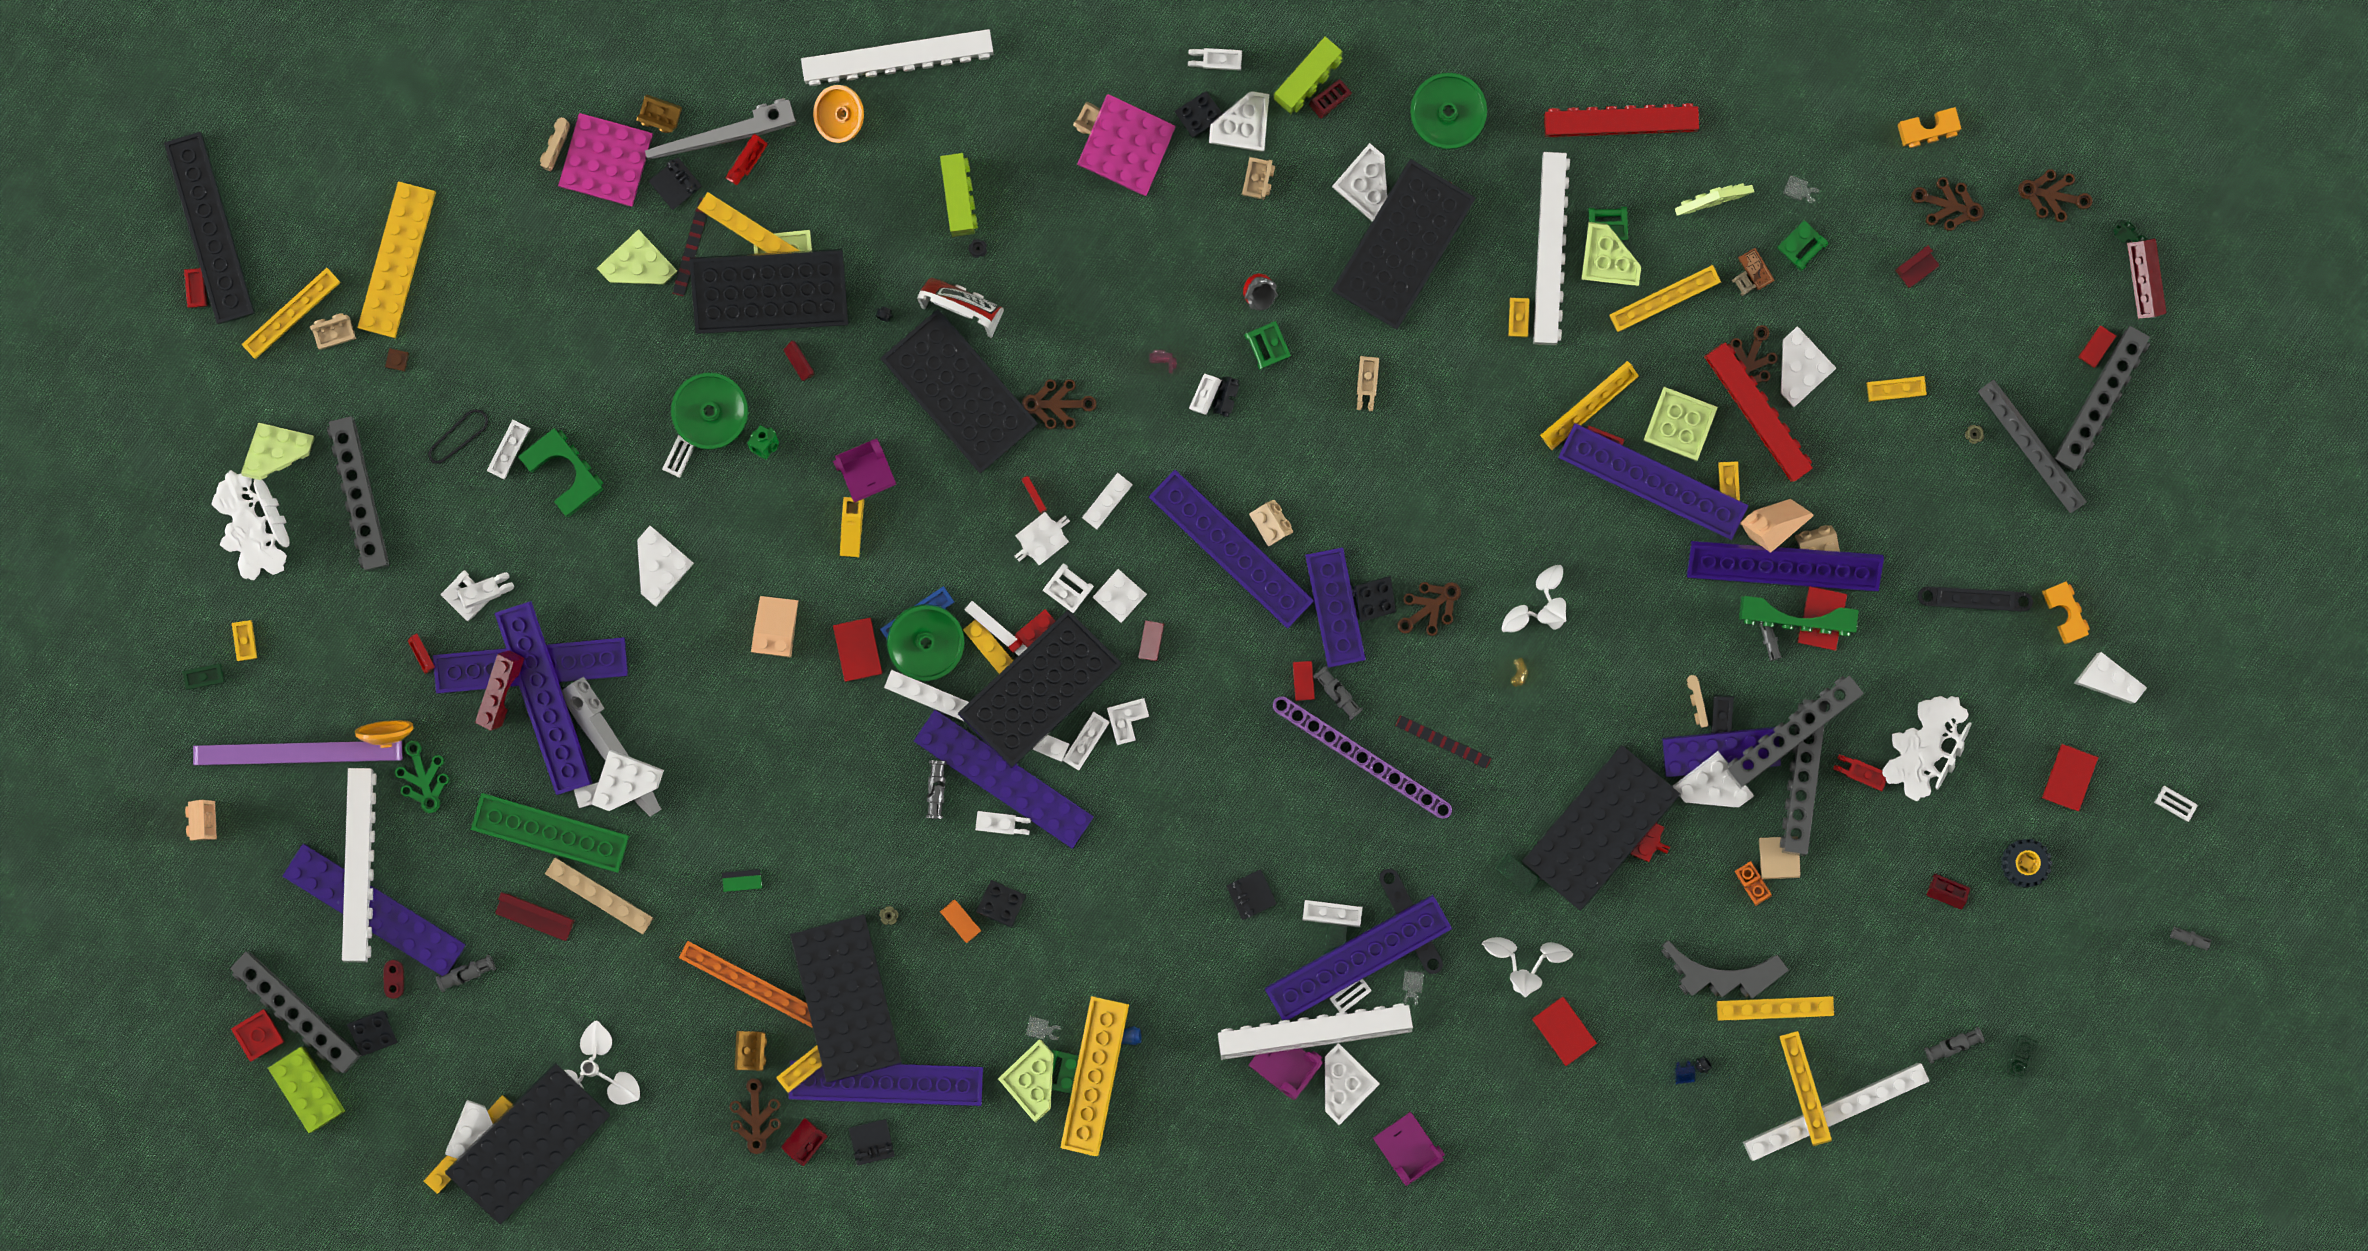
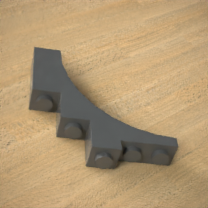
(1696, 976)

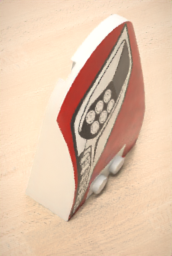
(961, 302)

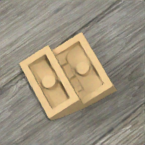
(1775, 863)

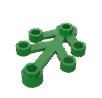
(423, 779)

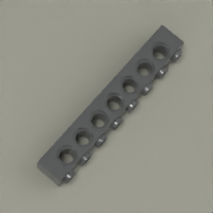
(2140, 343)
(335, 431)
(1851, 692)
(1801, 845)
(348, 1053)

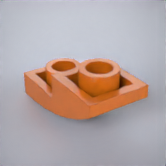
(1753, 883)
(960, 921)

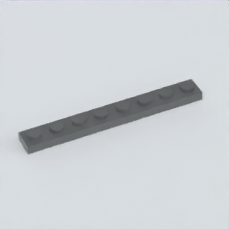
(2032, 446)

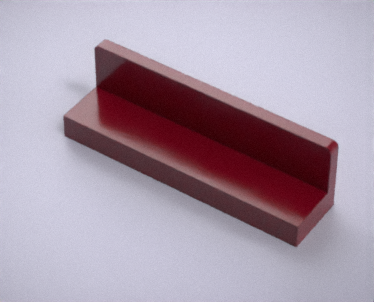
(2146, 278)
(534, 916)

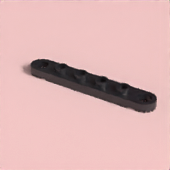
(1975, 599)
(1401, 901)

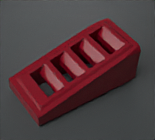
(1323, 111)

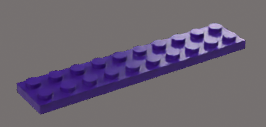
(1653, 481)
(1231, 549)
(1785, 566)
(570, 661)
(544, 699)
(1010, 785)
(389, 918)
(1358, 958)
(899, 1085)

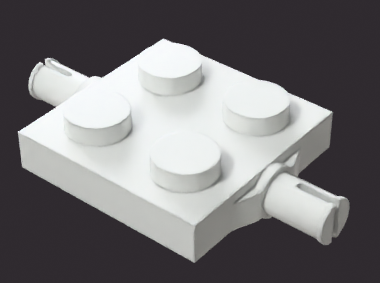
(1042, 538)

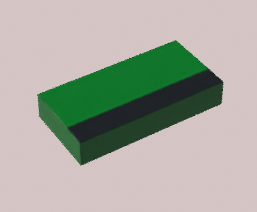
(742, 880)

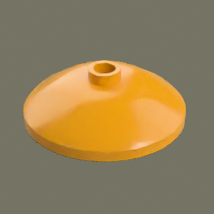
(830, 113)
(384, 732)

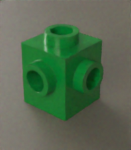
(763, 442)

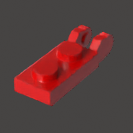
(1862, 773)

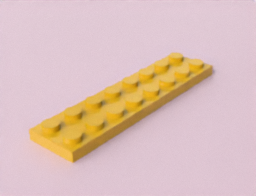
(396, 259)
(1094, 1076)

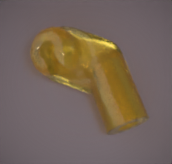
(1521, 674)

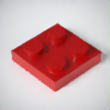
(257, 1035)

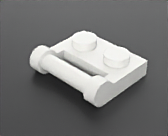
(1063, 593)
(451, 595)

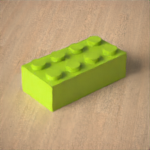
(1308, 75)
(957, 194)
(306, 1089)

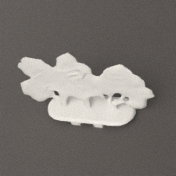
(247, 529)
(1923, 747)

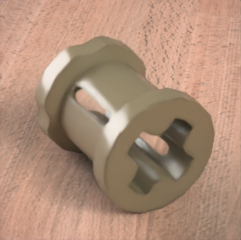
(1743, 277)

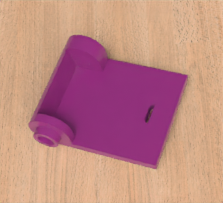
(865, 470)
(1287, 1069)
(1409, 1151)

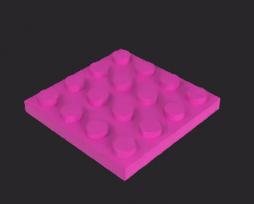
(1126, 145)
(605, 160)

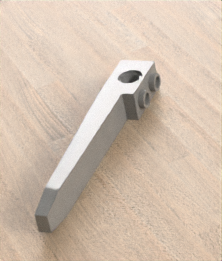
(745, 129)
(586, 710)

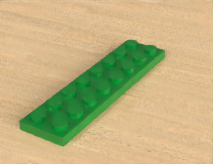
(550, 832)

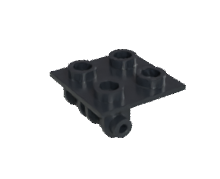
(1198, 114)
(675, 183)
(1375, 598)
(1251, 894)
(1001, 903)
(372, 1033)
(871, 1142)

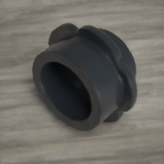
(977, 243)
(884, 314)
(1703, 1065)

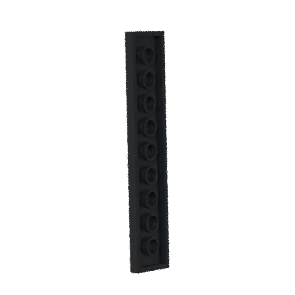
(209, 228)

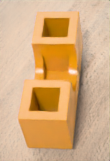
(1913, 132)
(2062, 596)

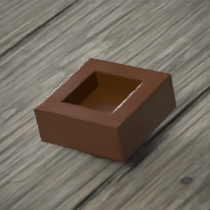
(397, 360)

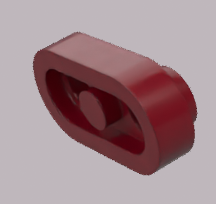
(395, 979)

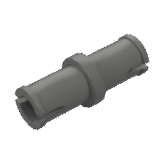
(1770, 642)
(2190, 938)

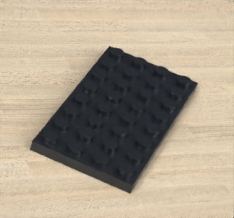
(1403, 244)
(769, 291)
(959, 391)
(1039, 689)
(1601, 828)
(845, 999)
(527, 1143)

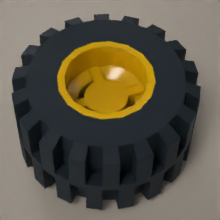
(2026, 863)

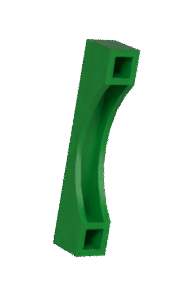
(1759, 610)

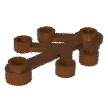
(2051, 195)
(1950, 205)
(1749, 361)
(1056, 403)
(1432, 606)
(755, 1119)

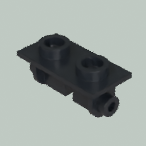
(1222, 404)

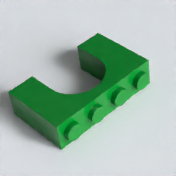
(585, 485)

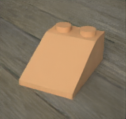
(1775, 523)
(775, 626)
(201, 820)

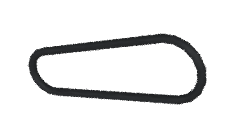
(458, 448)

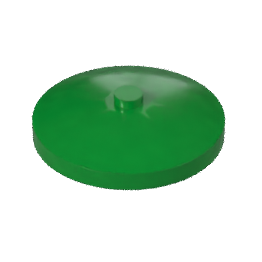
(1448, 111)
(709, 411)
(925, 642)

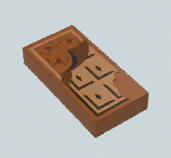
(1756, 269)

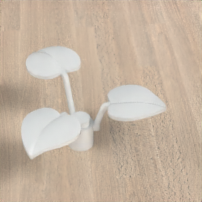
(1553, 614)
(1523, 980)
(599, 1041)

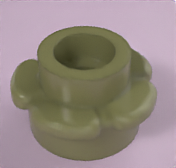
(1979, 434)
(888, 910)

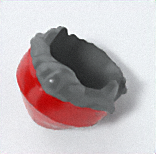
(1259, 291)

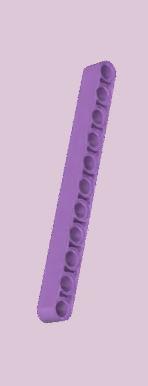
(294, 753)
(1371, 758)

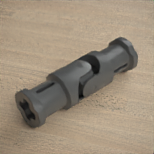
(1340, 695)
(935, 797)
(467, 972)
(1958, 1043)

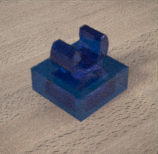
(1684, 1074)

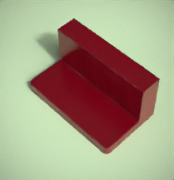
(1917, 267)
(804, 1142)

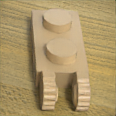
(555, 144)
(1367, 380)
(1697, 700)

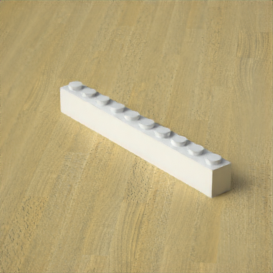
(897, 57)
(1550, 248)
(952, 705)
(358, 865)
(1315, 1032)
(1838, 1110)

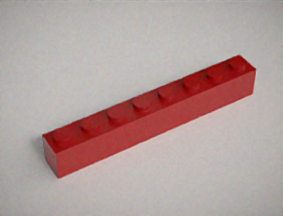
(1621, 121)
(1758, 412)

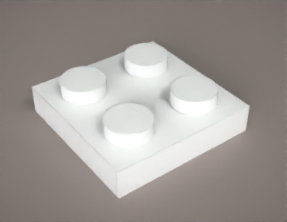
(1119, 596)

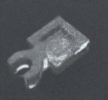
(1798, 188)
(1412, 983)
(1039, 1028)

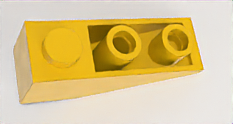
(851, 527)

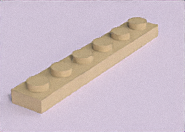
(599, 895)

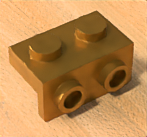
(659, 114)
(750, 1050)

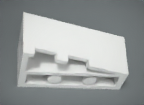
(2110, 679)

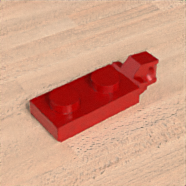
(747, 159)
(1032, 630)

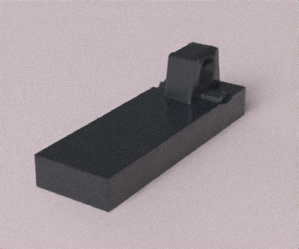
(1722, 713)

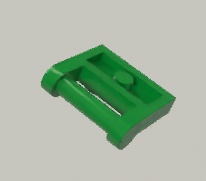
(1619, 227)
(1798, 240)
(1273, 341)
(1067, 1071)

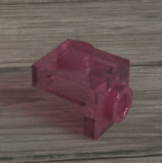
(1160, 356)

